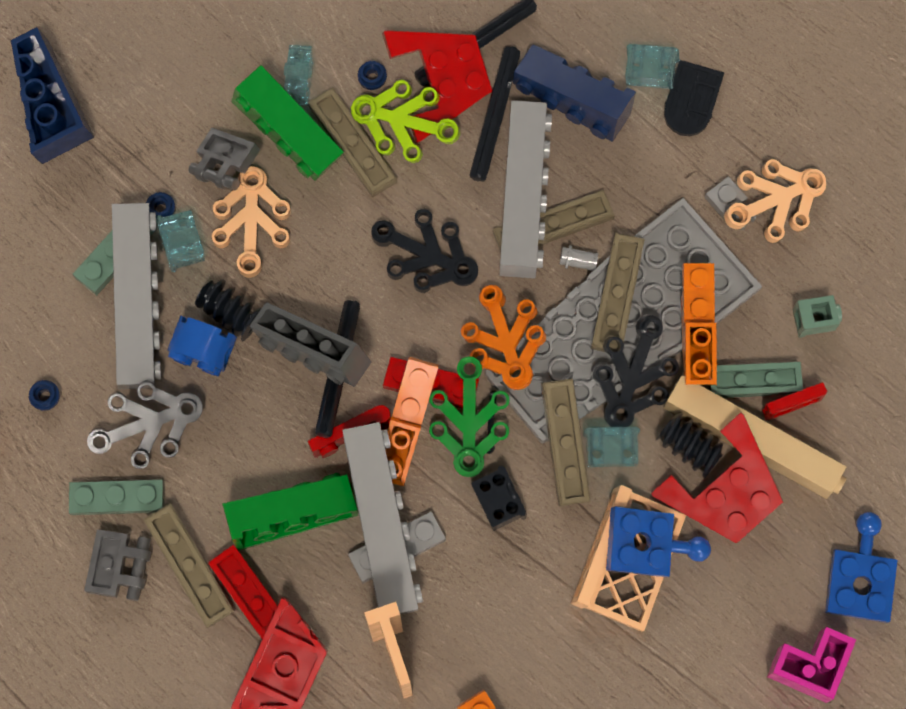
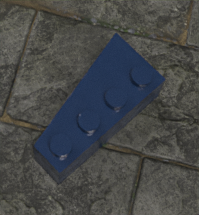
(574, 92)
(49, 103)

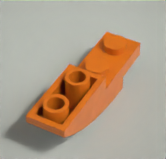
(699, 324)
(409, 414)

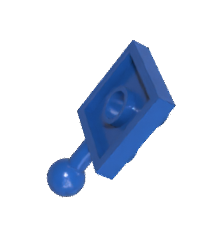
(658, 531)
(878, 571)

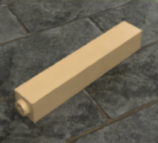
(778, 448)

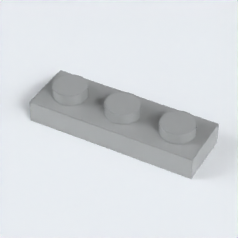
(423, 534)

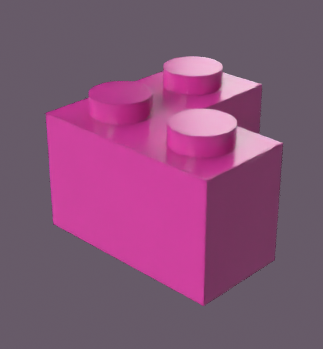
(817, 672)

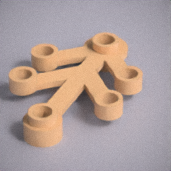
(779, 197)
(250, 216)

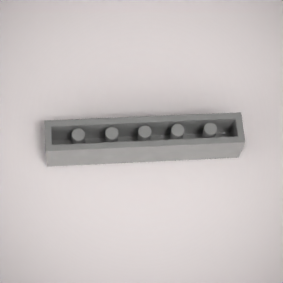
(523, 189)
(133, 295)
(380, 518)

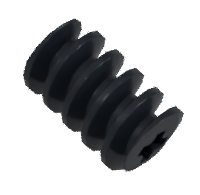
(227, 308)
(691, 444)

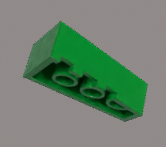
(286, 123)
(289, 511)

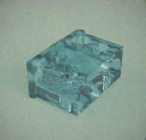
(651, 63)
(299, 73)
(179, 240)
(611, 444)

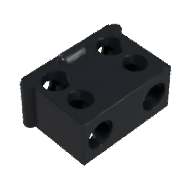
(500, 498)

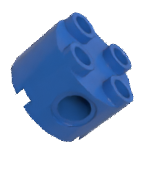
(201, 344)

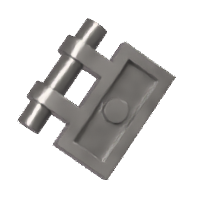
(227, 150)
(108, 562)

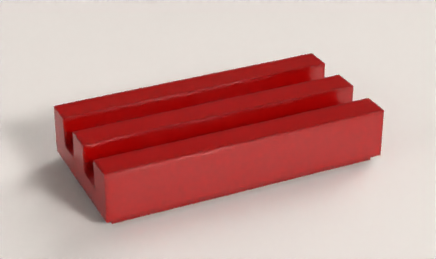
(794, 401)

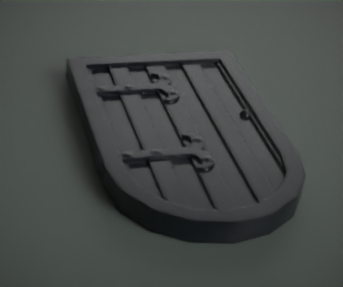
(692, 98)

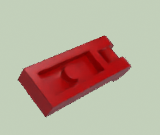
(328, 446)

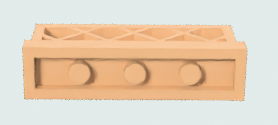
(595, 566)
(385, 623)

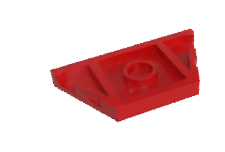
(283, 664)

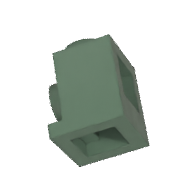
(822, 306)

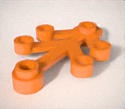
(506, 340)

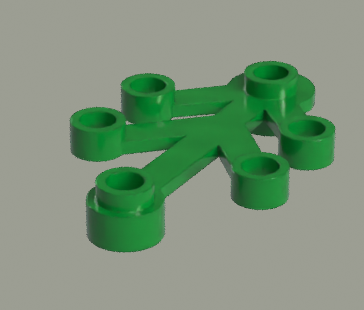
(469, 422)

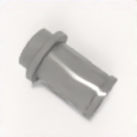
(578, 258)

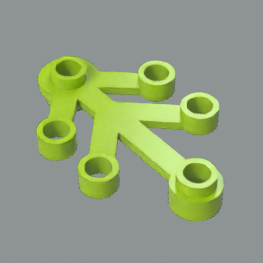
(400, 118)

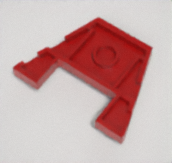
(452, 69)
(736, 497)

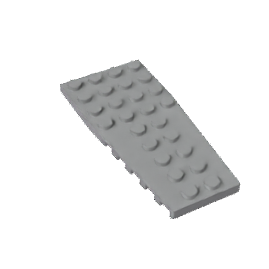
(669, 242)

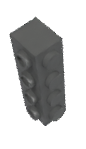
(310, 344)

